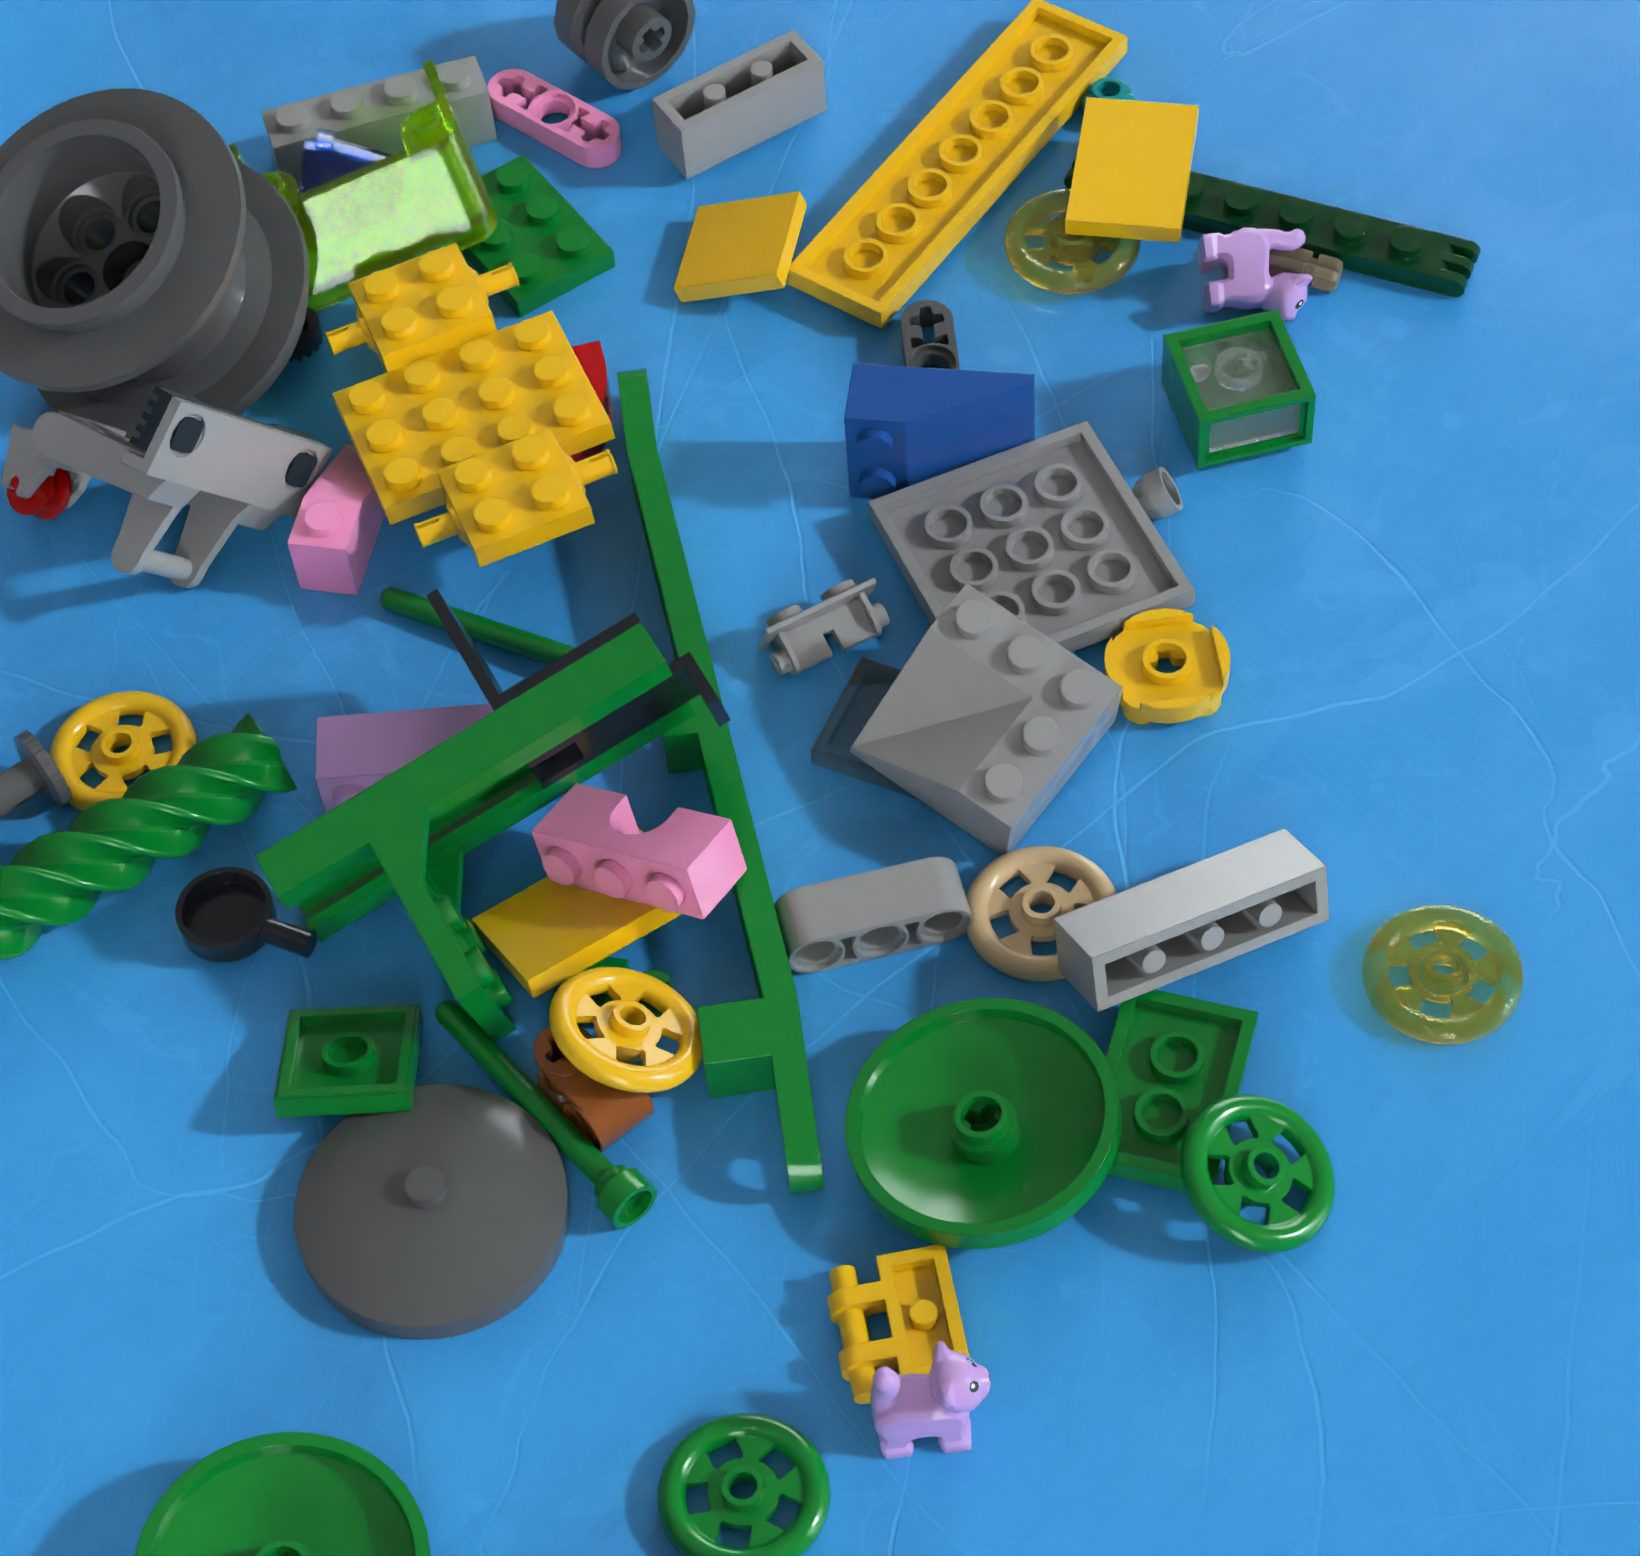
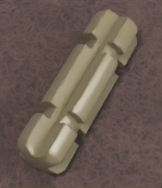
(1324, 271)

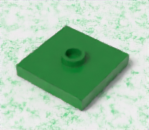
(349, 1061)

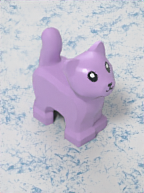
(1246, 274)
(928, 1404)

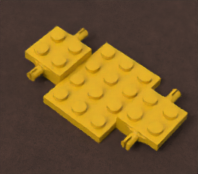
(470, 409)

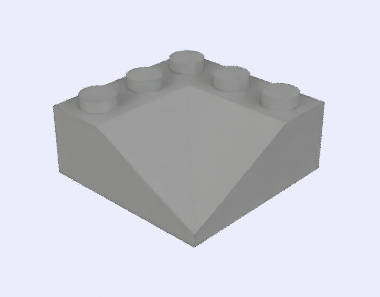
(988, 720)

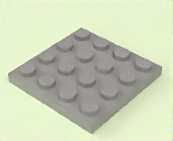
(1039, 534)

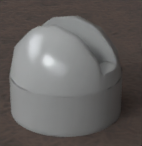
(1158, 494)

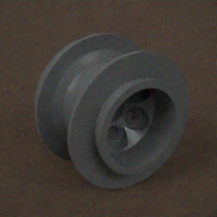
(142, 261)

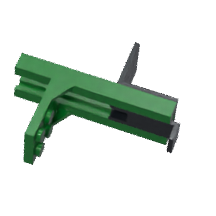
(423, 818)

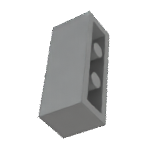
(740, 104)

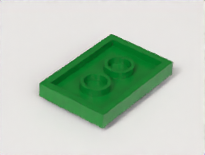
(539, 236)
(1168, 1065)

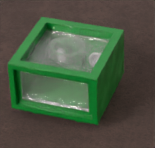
(1238, 388)

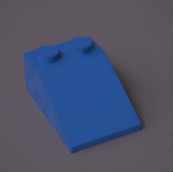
(929, 421)

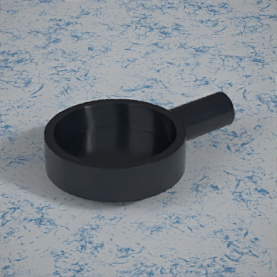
(233, 915)

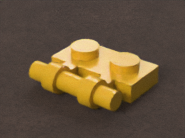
(920, 1311)

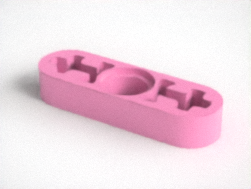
(564, 137)

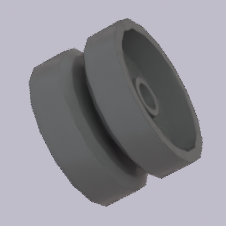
(626, 39)

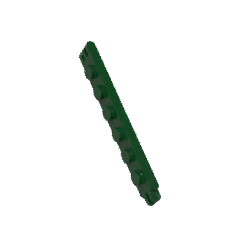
(1357, 239)

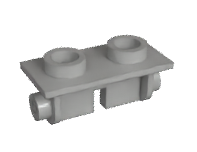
(801, 634)

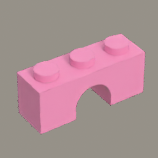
(677, 867)

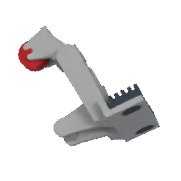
(187, 454)

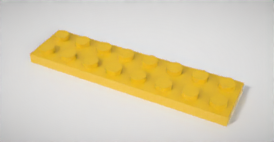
(956, 163)

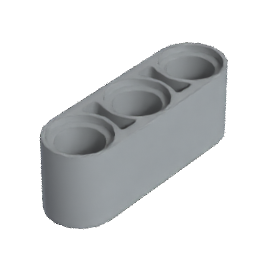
(873, 914)

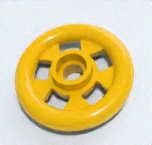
(102, 717)
(626, 1030)

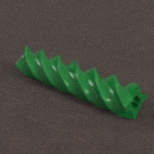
(119, 839)

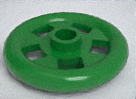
(1221, 1204)
(755, 1437)

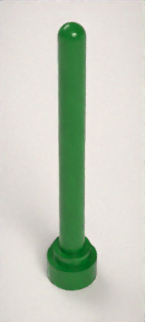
(477, 626)
(620, 1192)

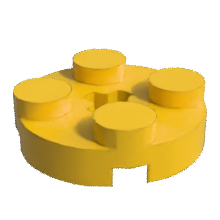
(1173, 696)

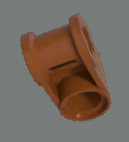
(594, 1108)

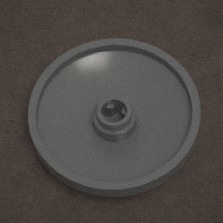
(433, 1213)

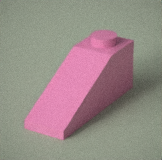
(336, 527)

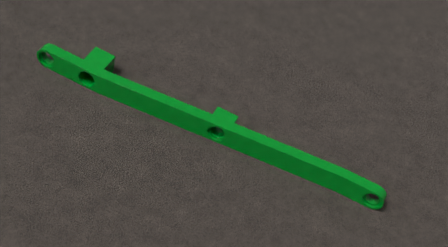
(752, 1041)

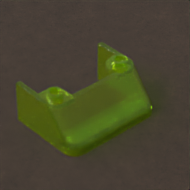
(393, 206)

